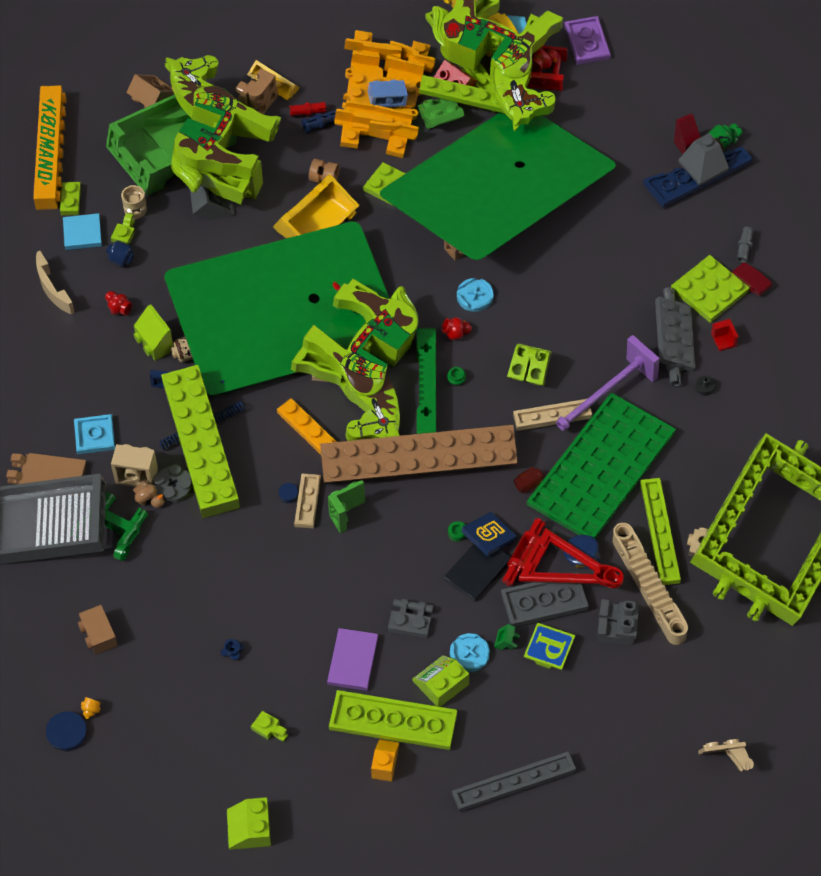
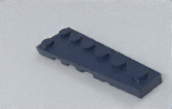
(679, 184)

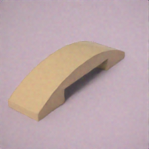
(59, 298)

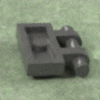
(407, 623)

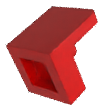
(724, 335)

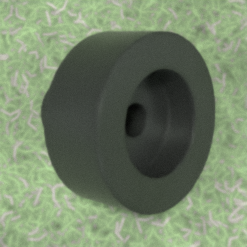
(705, 385)

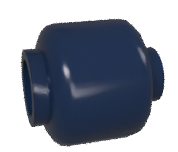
(120, 253)

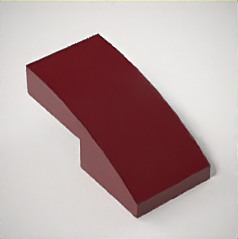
(752, 278)

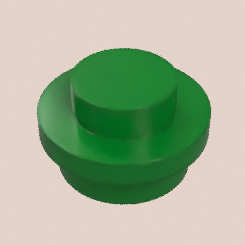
(456, 376)

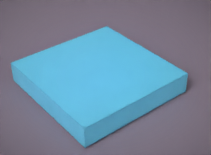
(82, 231)
(94, 434)

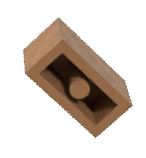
(98, 630)

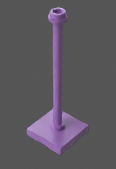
(639, 357)

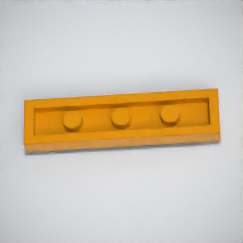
(304, 424)

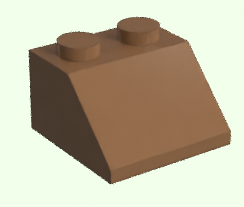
(148, 89)

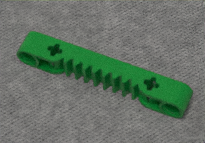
(427, 380)

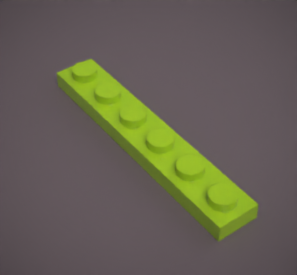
(459, 93)
(660, 531)

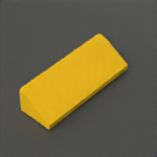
(284, 87)

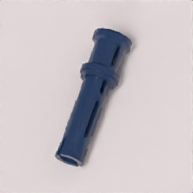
(318, 121)

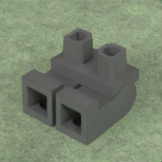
(617, 622)

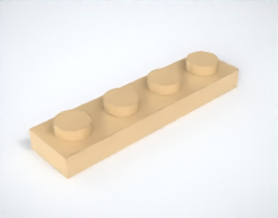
(547, 415)

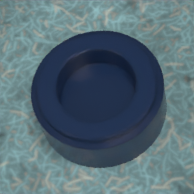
(288, 493)

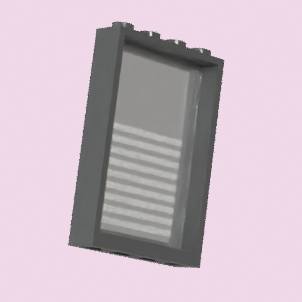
(52, 518)

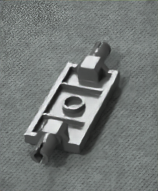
(674, 336)

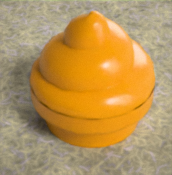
(90, 707)

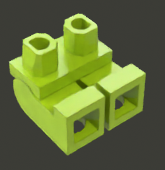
(532, 358)

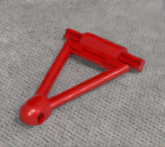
(531, 550)

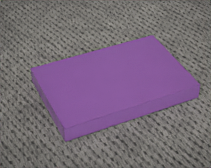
(587, 40)
(352, 659)

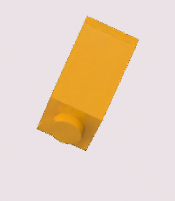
(384, 760)

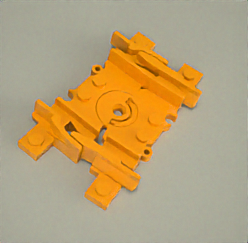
(387, 123)

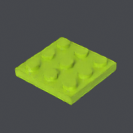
(710, 288)

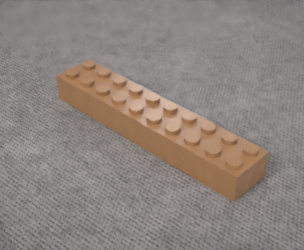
(418, 454)

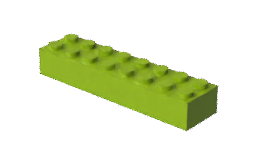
(200, 441)

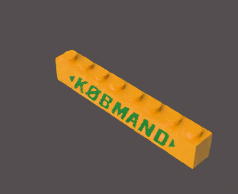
(49, 147)

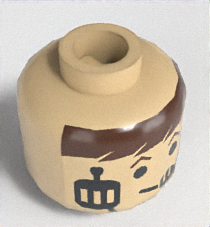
(181, 350)

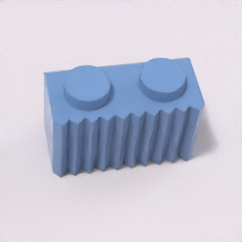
(387, 93)

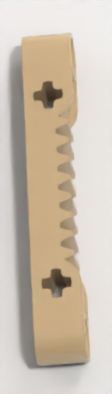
(649, 584)

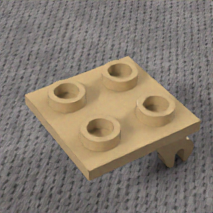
(734, 749)

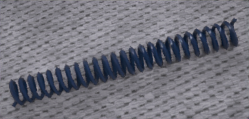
(176, 434)

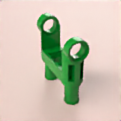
(127, 528)

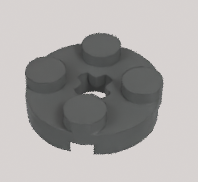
(173, 474)

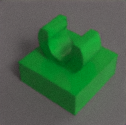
(505, 637)

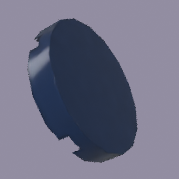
(66, 731)

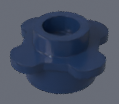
(229, 644)

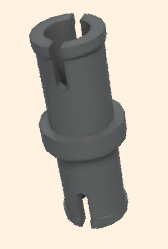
(744, 244)

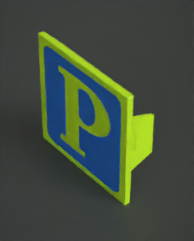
(549, 646)

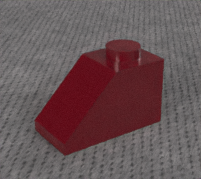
(686, 132)

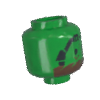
(722, 135)

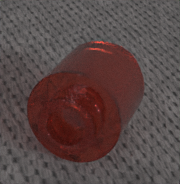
(528, 479)

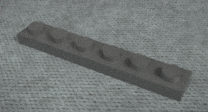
(513, 781)

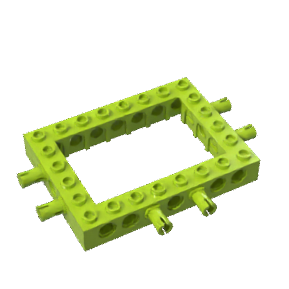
(734, 574)

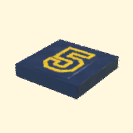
(488, 533)

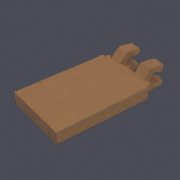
(43, 468)

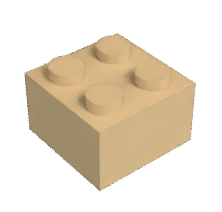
(133, 465)

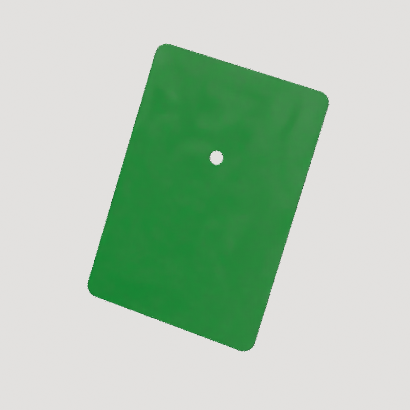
(478, 195)
(253, 307)

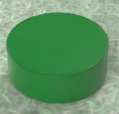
(454, 531)

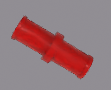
(307, 109)

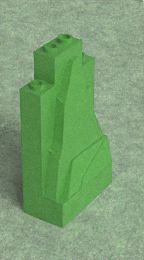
(146, 142)

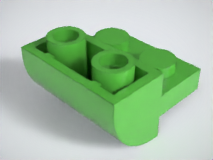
(439, 112)

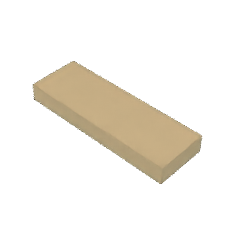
(307, 501)

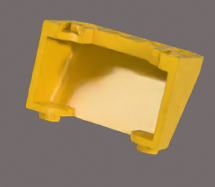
(322, 208)

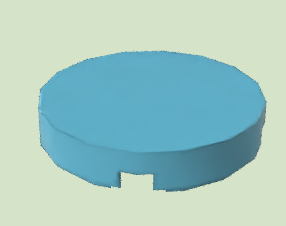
(475, 294)
(470, 652)

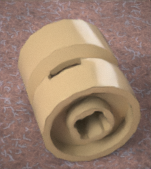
(134, 201)

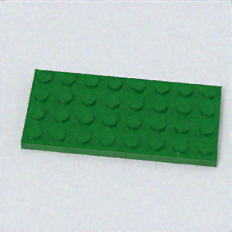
(601, 467)

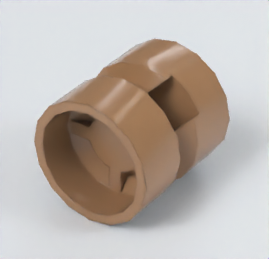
(317, 167)

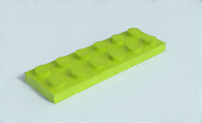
(393, 720)

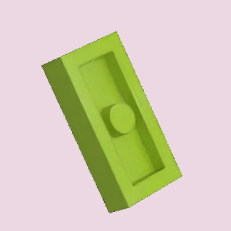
(70, 198)

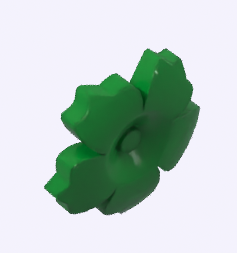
(736, 132)

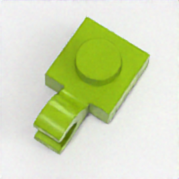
(124, 232)
(267, 725)

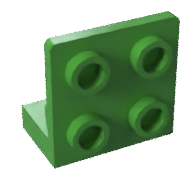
(344, 500)

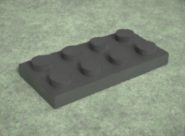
(542, 601)

